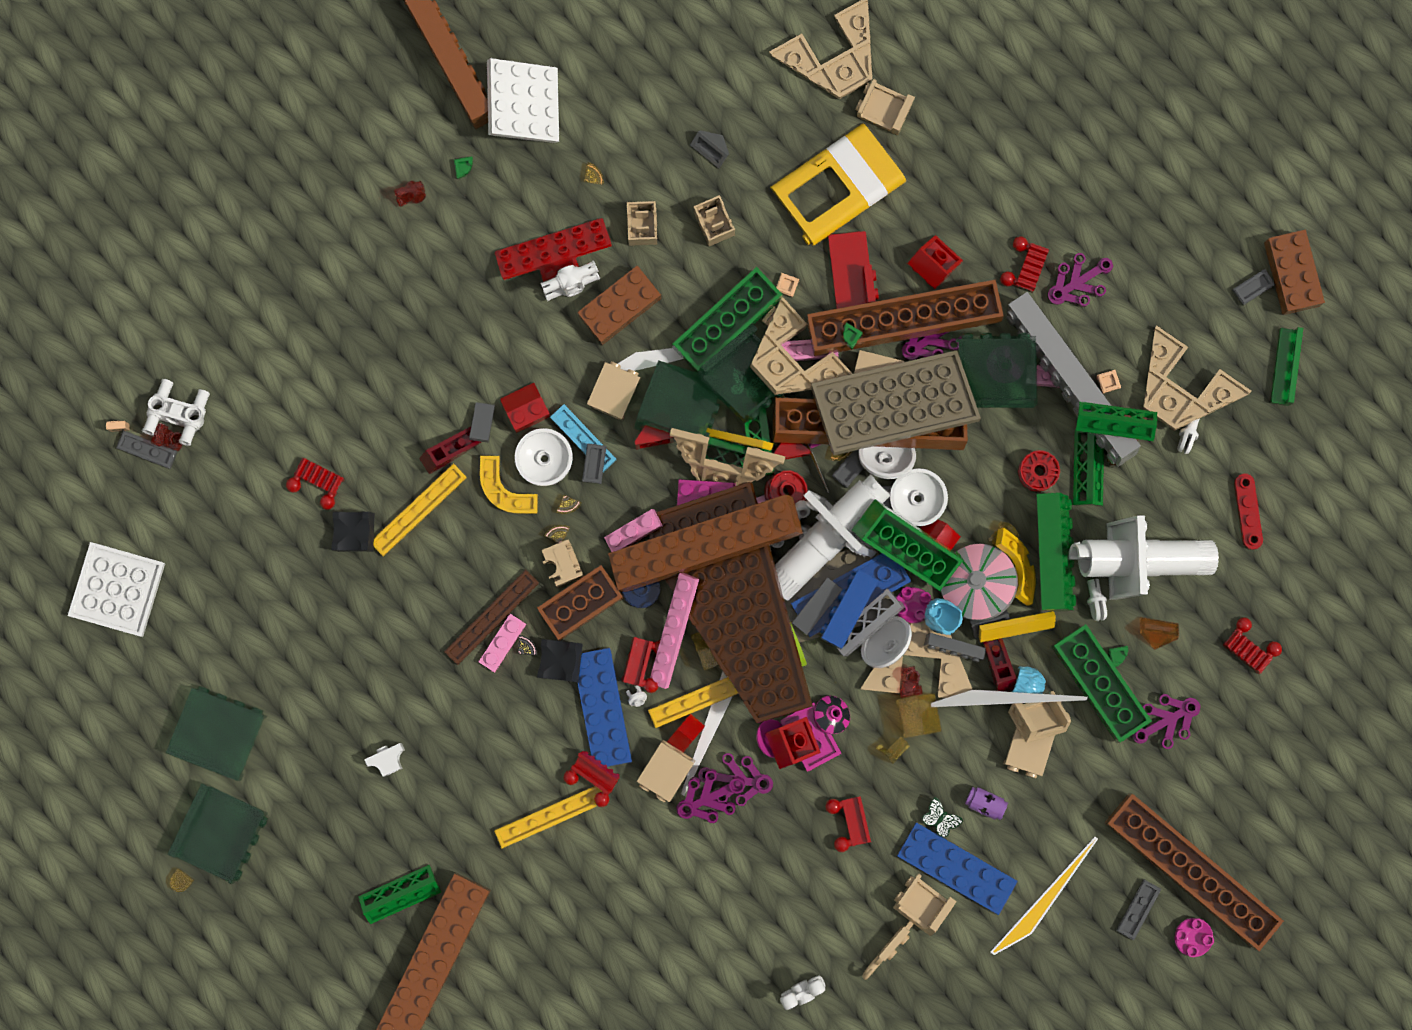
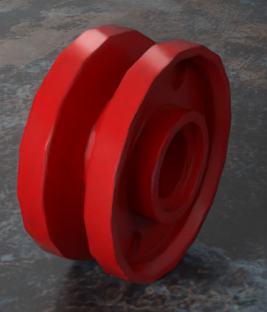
(1050, 468)
(786, 479)

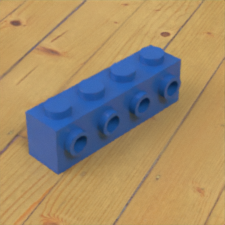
(849, 610)

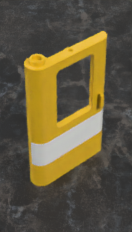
(861, 167)

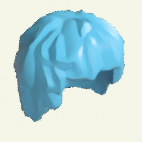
(943, 616)
(1029, 681)

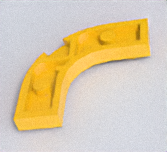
(499, 495)
(1018, 553)

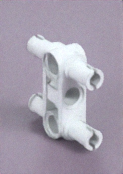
(570, 280)
(176, 412)

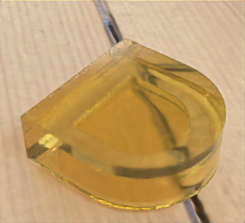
(180, 881)

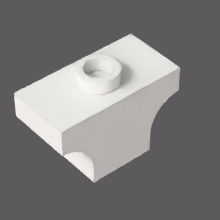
(386, 759)

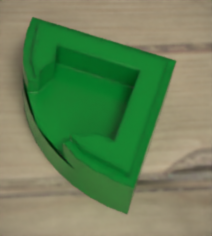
(463, 166)
(851, 335)
(1118, 655)

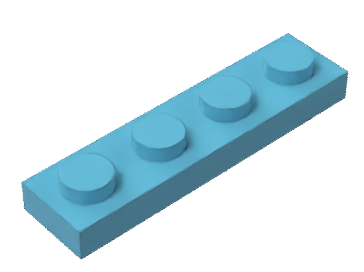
(578, 432)

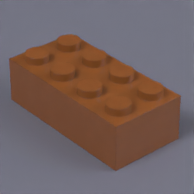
(1294, 272)
(619, 305)
(580, 603)

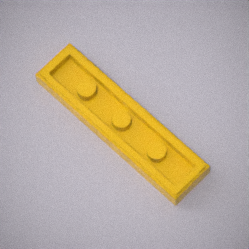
(740, 439)
(1017, 626)

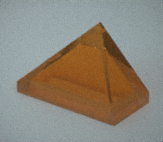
(1158, 632)

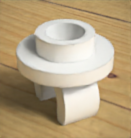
(638, 698)

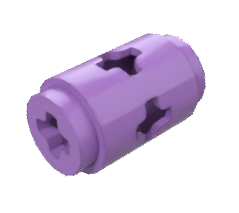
(995, 806)

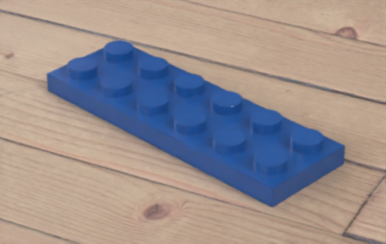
(888, 572)
(603, 708)
(957, 868)

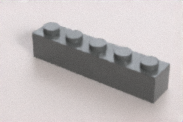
(954, 647)

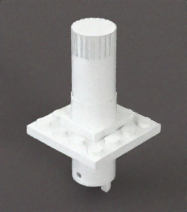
(828, 534)
(1130, 558)

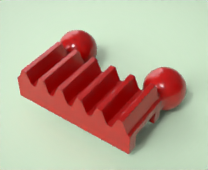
(1031, 267)
(319, 477)
(1249, 652)
(637, 664)
(596, 774)
(855, 822)

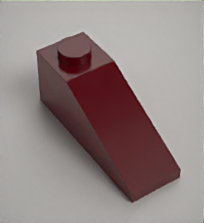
(447, 451)
(1000, 665)

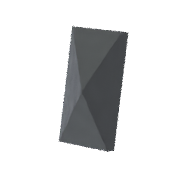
(711, 146)

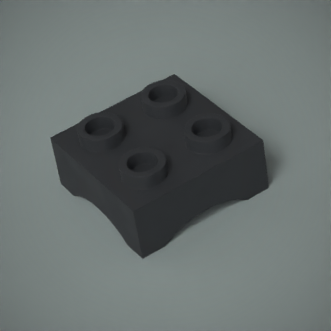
(353, 531)
(560, 660)

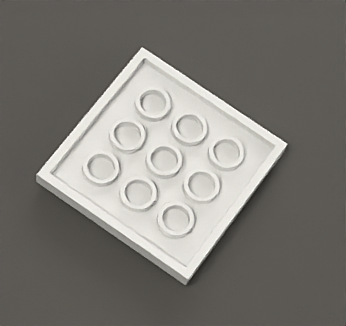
(522, 101)
(116, 589)

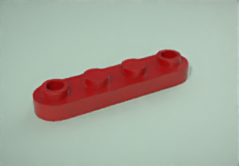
(1248, 511)

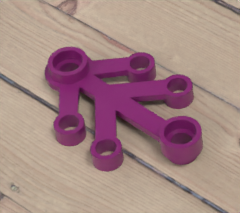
(1077, 282)
(932, 340)
(1169, 719)
(748, 781)
(708, 798)

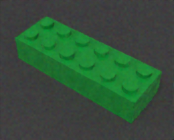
(727, 319)
(907, 545)
(1054, 549)
(1101, 683)

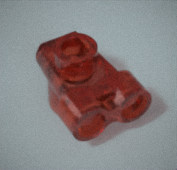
(412, 191)
(164, 437)
(910, 686)

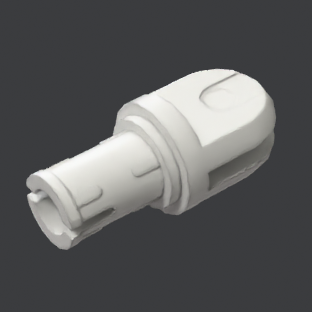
(1189, 433)
(1096, 601)

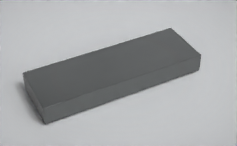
(145, 449)
(817, 606)
(1138, 909)

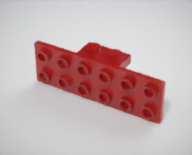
(553, 251)
(852, 270)

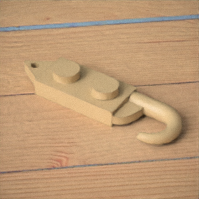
(889, 949)

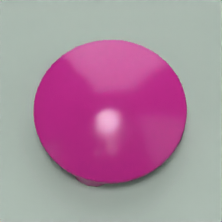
(915, 603)
(1194, 937)

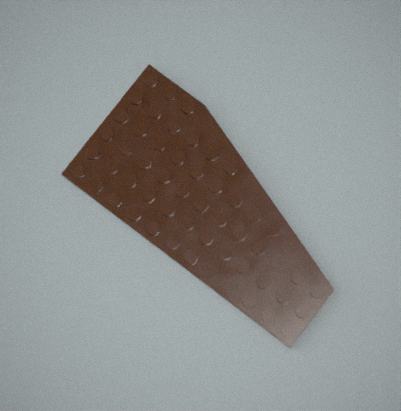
(743, 613)

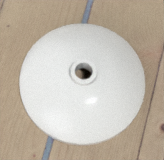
(543, 443)
(899, 461)
(928, 487)
(887, 643)

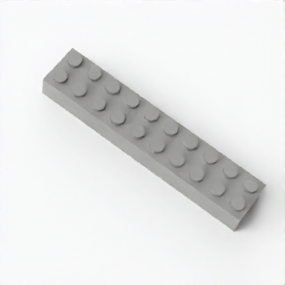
(1066, 371)

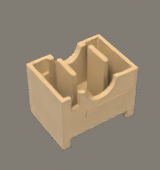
(714, 222)
(642, 224)
(565, 560)

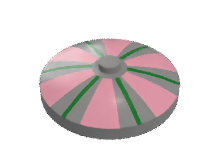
(982, 583)

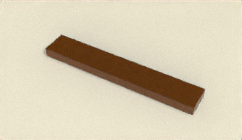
(491, 617)

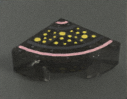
(526, 646)

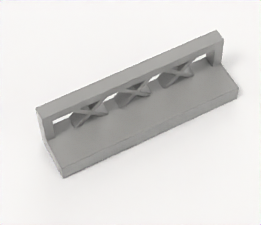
(874, 625)

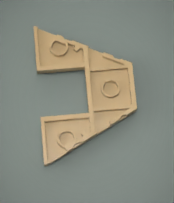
(844, 72)
(776, 365)
(1172, 402)
(694, 451)
(952, 674)

